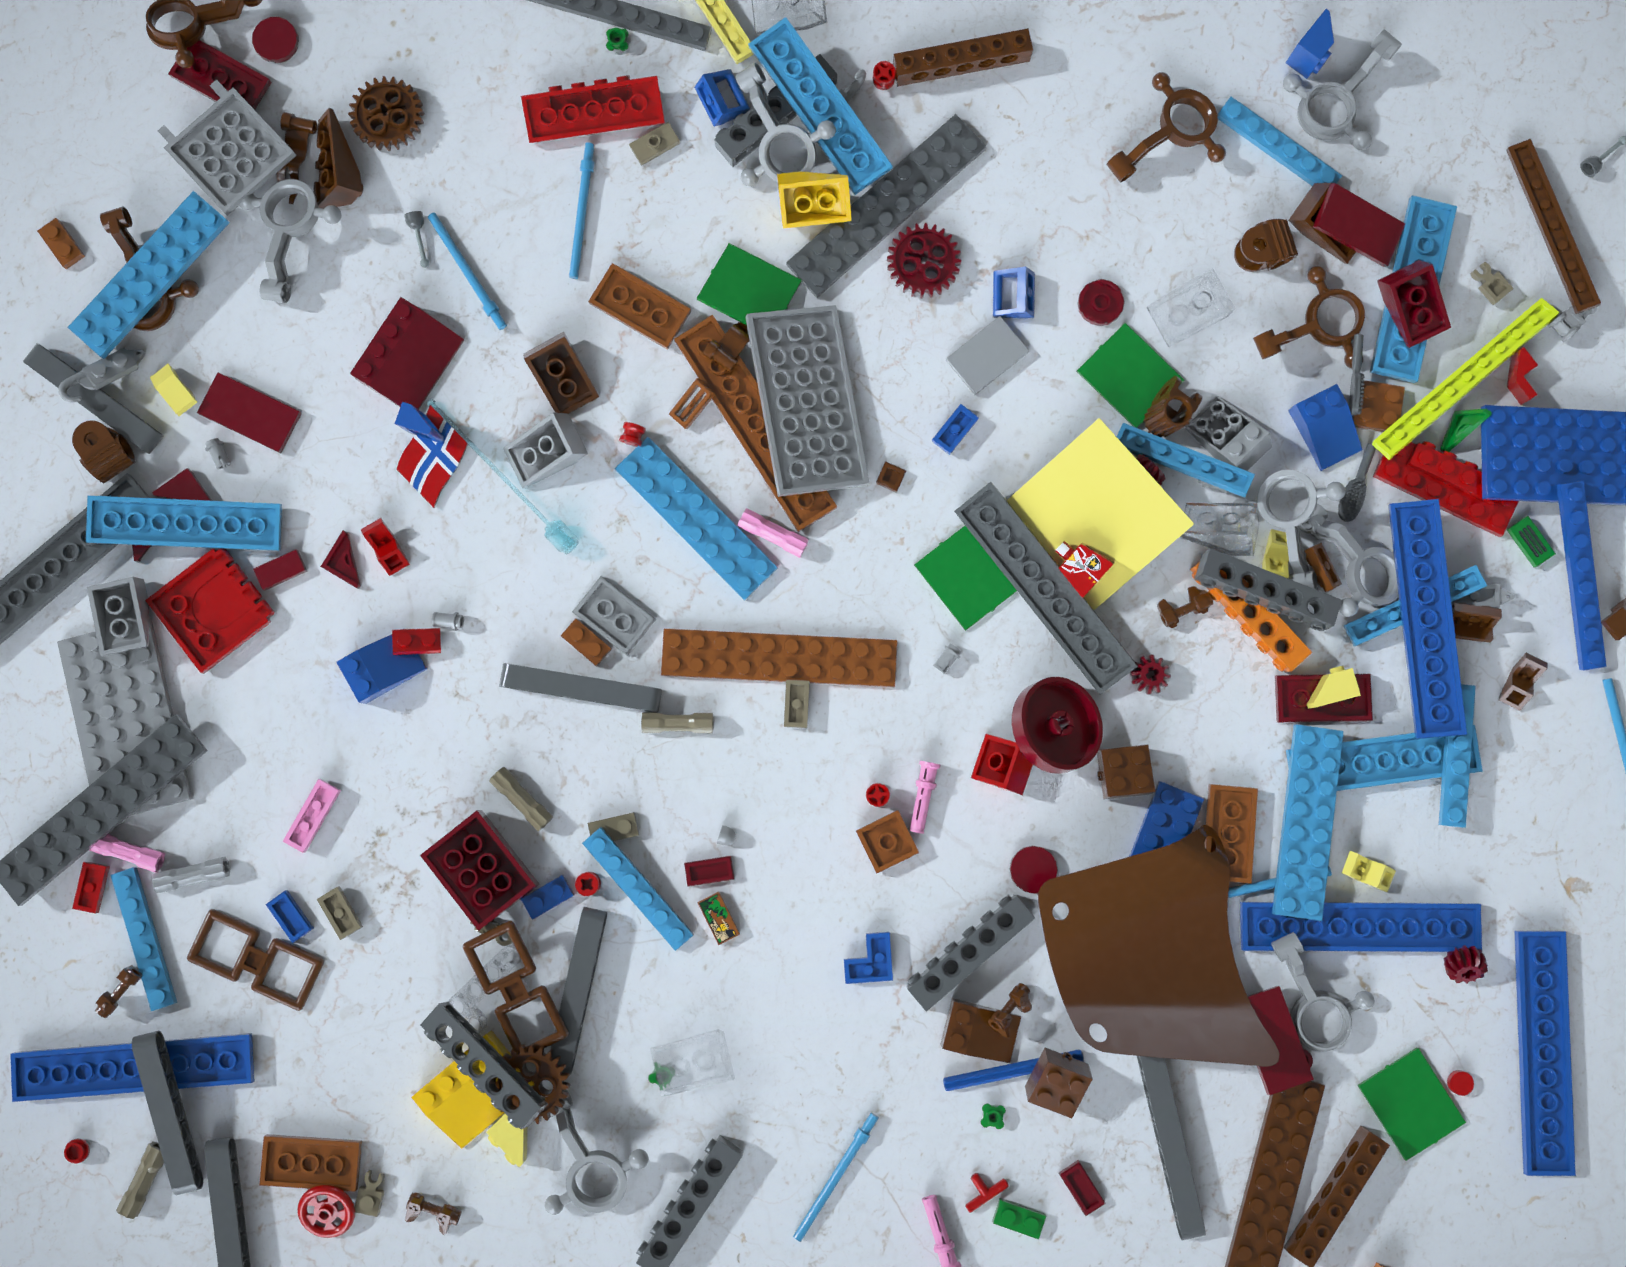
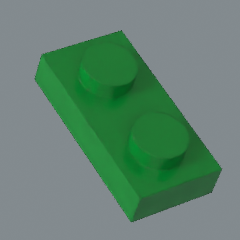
(1019, 1218)

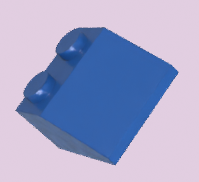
(1314, 47)

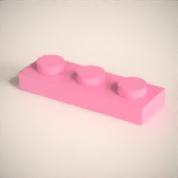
(311, 815)

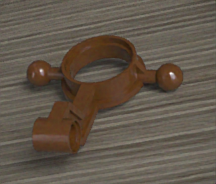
(203, 15)
(1124, 166)
(116, 223)
(1269, 343)

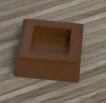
(891, 477)

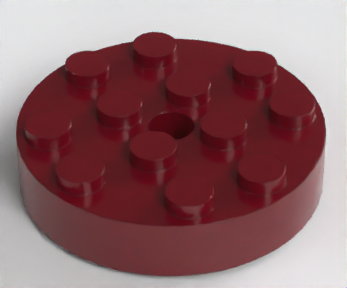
(1057, 725)

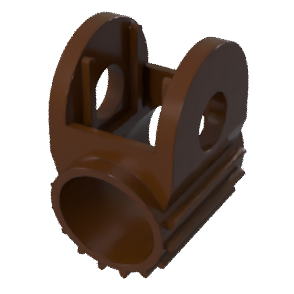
(1273, 246)
(1163, 419)
(102, 450)

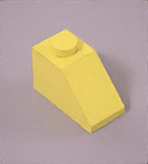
(1334, 687)

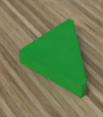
(1461, 425)

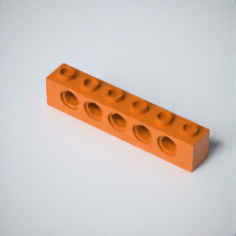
(1295, 649)

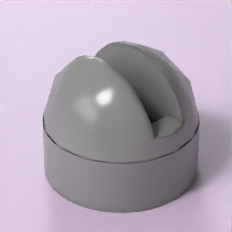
(726, 836)

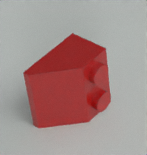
(1002, 765)

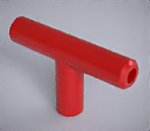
(985, 1193)

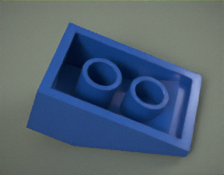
(1327, 427)
(376, 670)

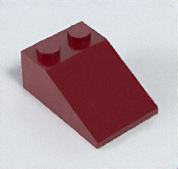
(1415, 302)

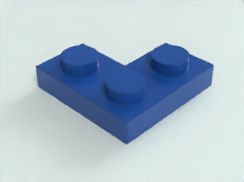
(876, 965)

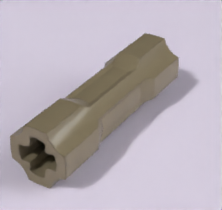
(660, 723)
(521, 799)
(136, 1194)

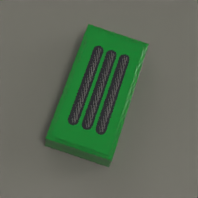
(1531, 541)

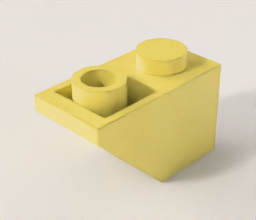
(510, 1140)

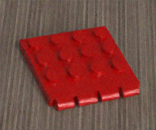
(211, 609)

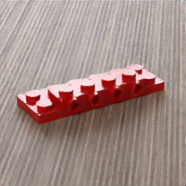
(592, 108)
(1457, 485)

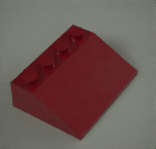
(407, 355)
(479, 869)

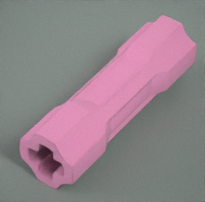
(772, 532)
(142, 856)

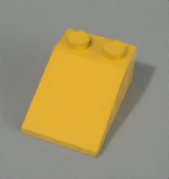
(813, 198)

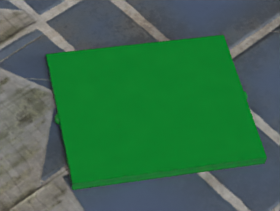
(747, 285)
(1127, 374)
(965, 578)
(1411, 1104)

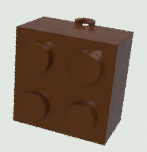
(1125, 772)
(1058, 1082)

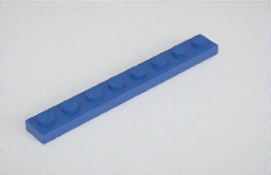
(1581, 575)

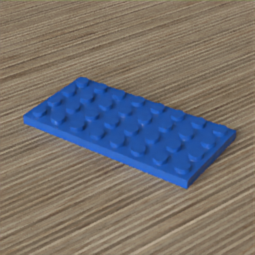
(1541, 447)

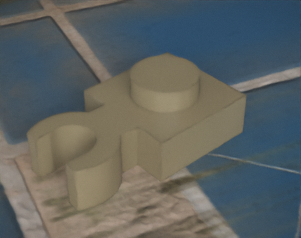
(1493, 286)
(370, 1197)

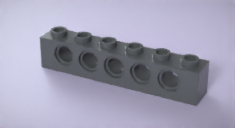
(734, 150)
(1324, 605)
(1020, 918)
(496, 1066)
(717, 1149)

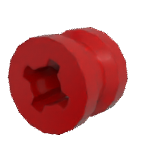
(884, 69)
(632, 434)
(877, 794)
(591, 880)

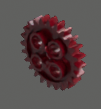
(917, 279)

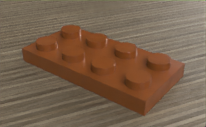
(639, 306)
(1233, 817)
(310, 1162)

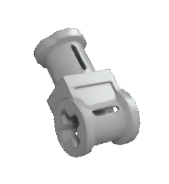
(1569, 323)

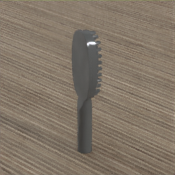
(1357, 381)
(1355, 490)

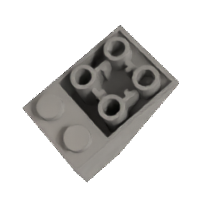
(1229, 434)

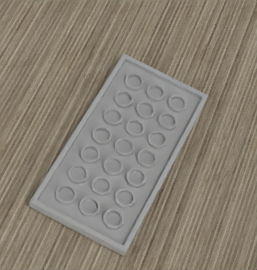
(807, 400)
(117, 706)

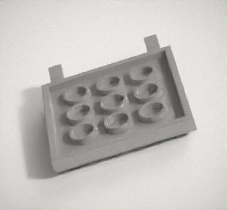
(228, 149)

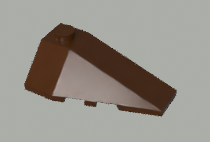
(338, 173)

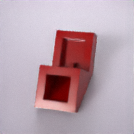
(1520, 364)
(385, 546)

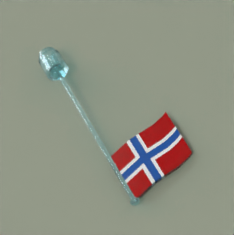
(432, 464)

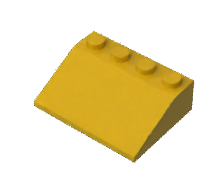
(456, 1103)

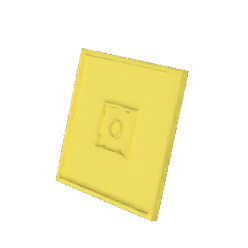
(1100, 499)

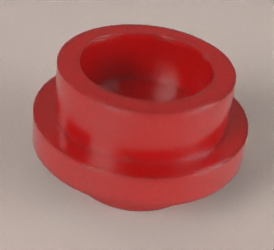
(76, 1151)

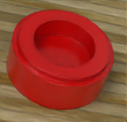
(1460, 1083)

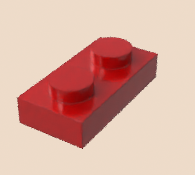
(416, 641)
(91, 887)

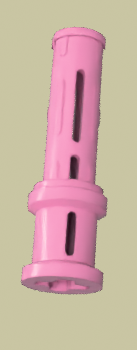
(925, 785)
(944, 1245)

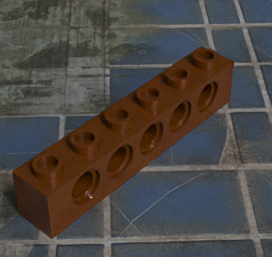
(962, 57)
(1336, 1197)

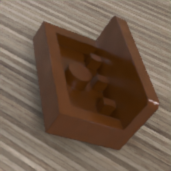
(1475, 622)

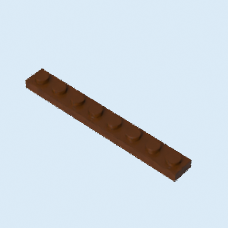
(1553, 226)

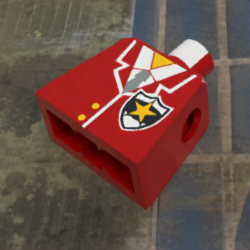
(1082, 566)

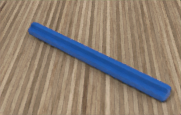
(997, 1073)

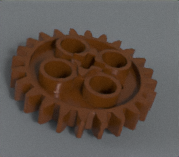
(381, 94)
(547, 1069)

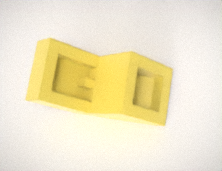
(173, 390)
(1276, 554)
(1368, 871)

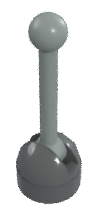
(1596, 162)
(415, 221)

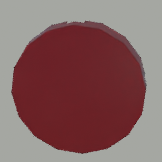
(275, 39)
(1100, 302)
(1032, 868)

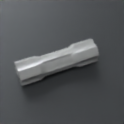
(189, 875)

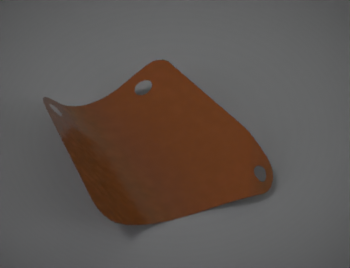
(1154, 956)

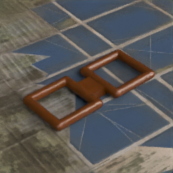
(255, 960)
(514, 986)

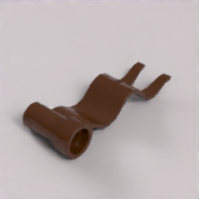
(296, 138)
(729, 346)

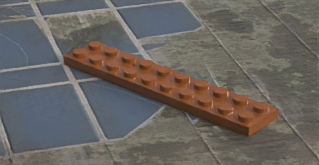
(741, 407)
(779, 657)

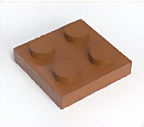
(1380, 406)
(887, 841)

